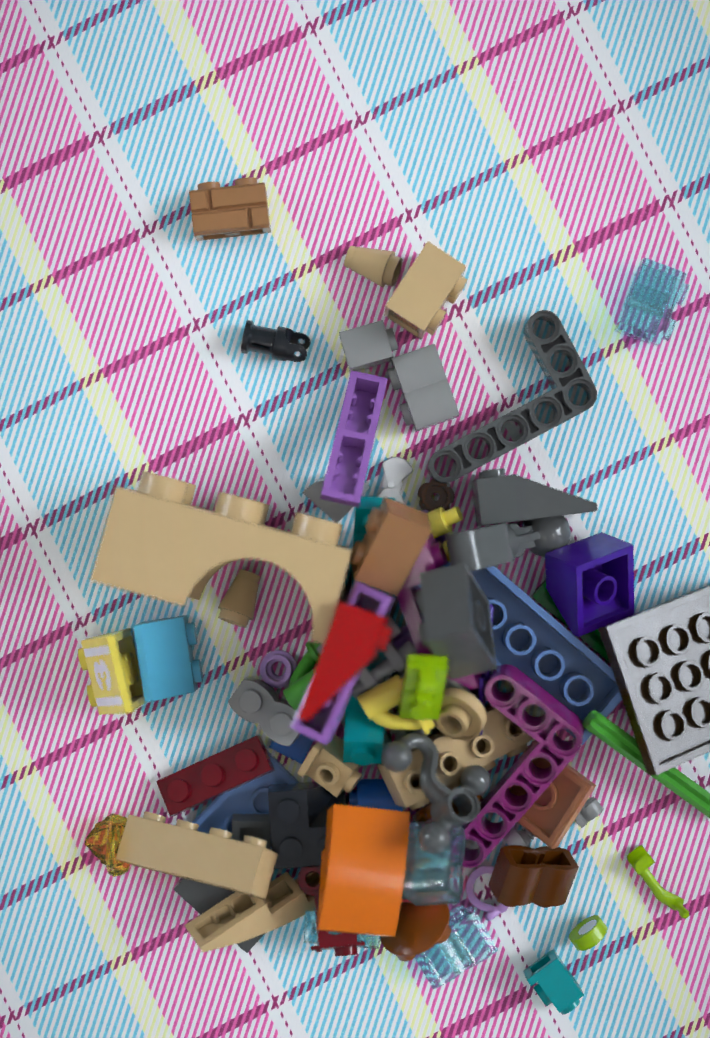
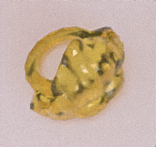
(105, 841)

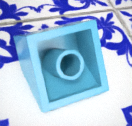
(167, 657)

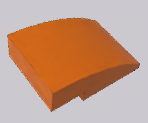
(363, 870)

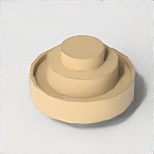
(460, 715)

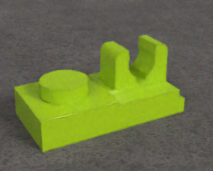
(423, 687)

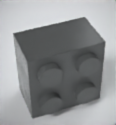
(456, 620)

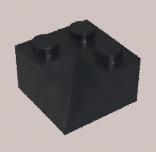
(299, 822)

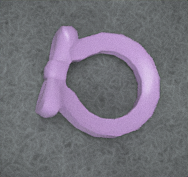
(491, 911)

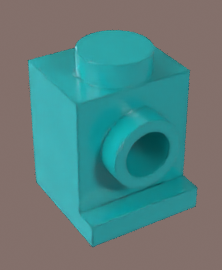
(554, 982)

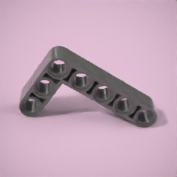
(525, 415)

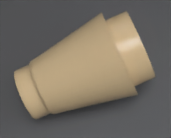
(374, 264)
(240, 599)

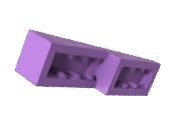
(354, 439)

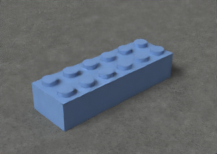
(546, 650)

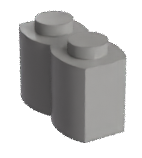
(423, 387)
(261, 705)

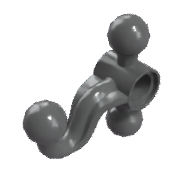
(474, 781)

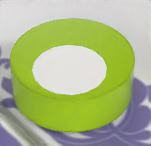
(588, 933)

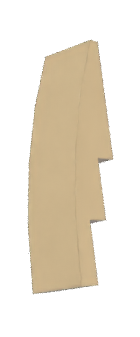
(246, 916)

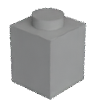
(368, 345)

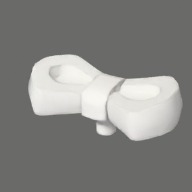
(395, 471)

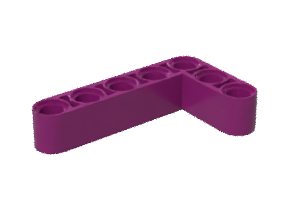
(523, 771)

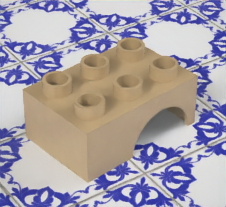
(172, 549)

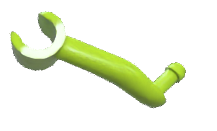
(641, 861)

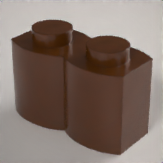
(533, 876)

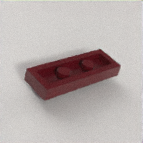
(215, 775)

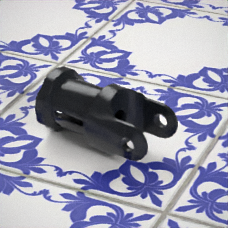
(278, 342)

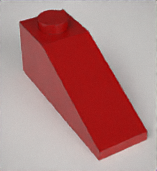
(348, 649)

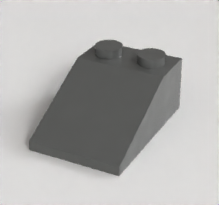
(516, 498)

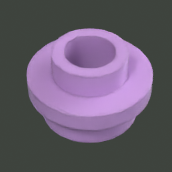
(267, 672)

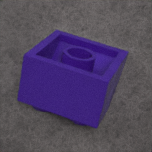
(592, 581)

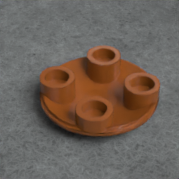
(418, 930)

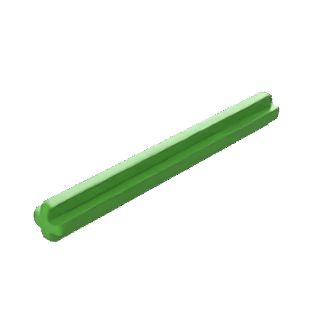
(628, 747)

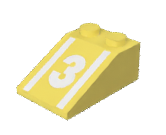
(112, 672)

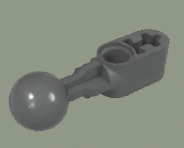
(504, 541)

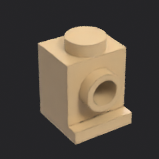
(327, 767)

